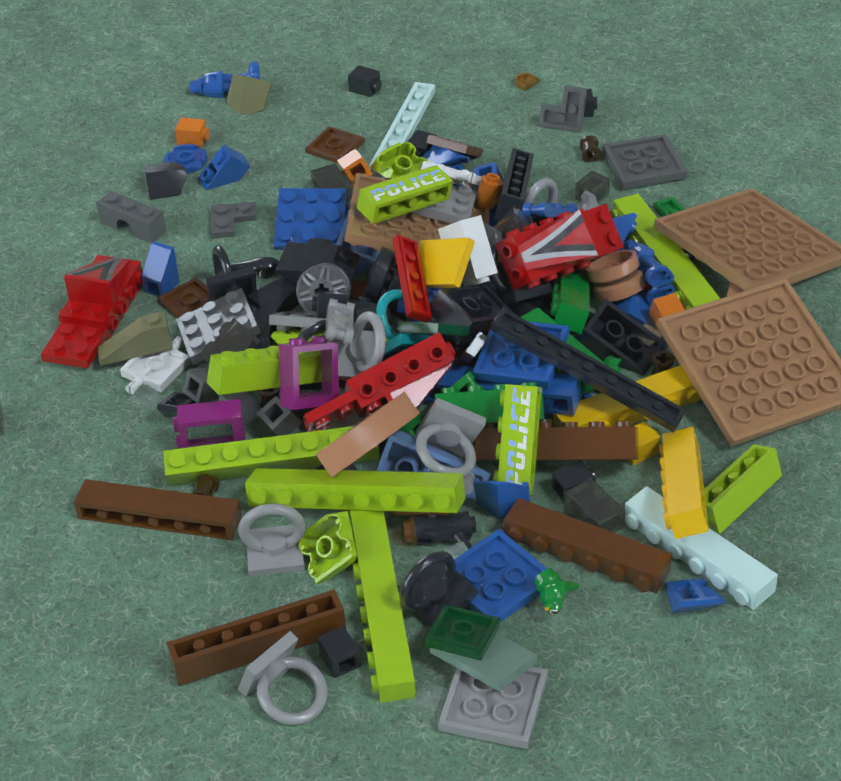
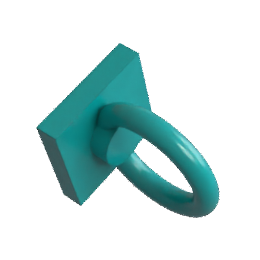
(397, 341)

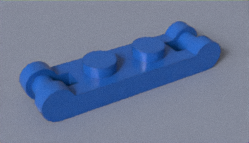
(547, 209)

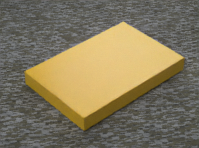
(445, 261)

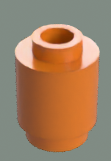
(489, 190)

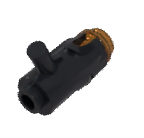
(439, 528)

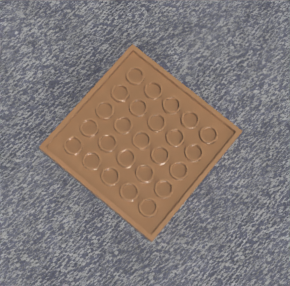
(410, 225)
(751, 240)
(756, 360)

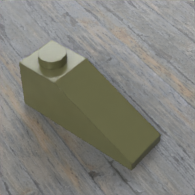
(140, 338)

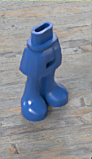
(217, 84)
(654, 273)

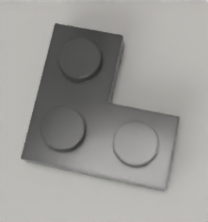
(567, 116)
(225, 215)

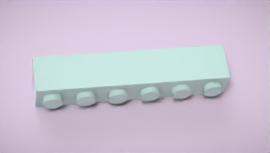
(704, 553)

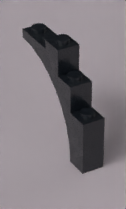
(268, 300)

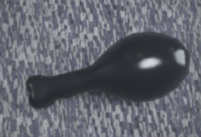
(260, 264)

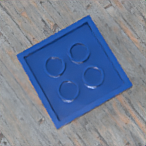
(309, 214)
(511, 364)
(501, 575)

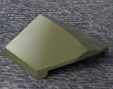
(248, 94)

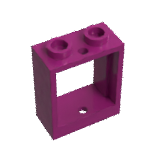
(290, 372)
(209, 414)

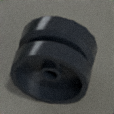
(383, 276)

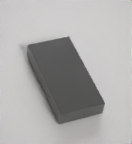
(471, 350)

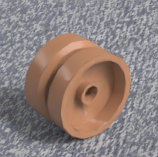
(615, 276)

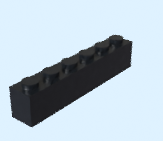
(514, 182)

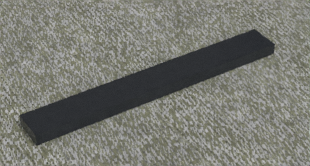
(588, 370)

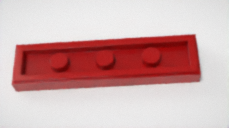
(412, 279)

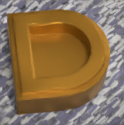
(526, 81)

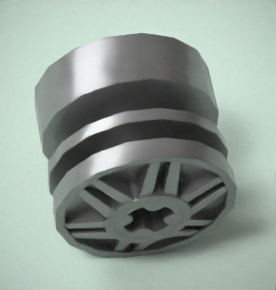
(328, 274)

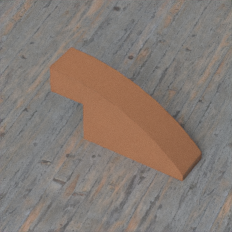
(367, 434)

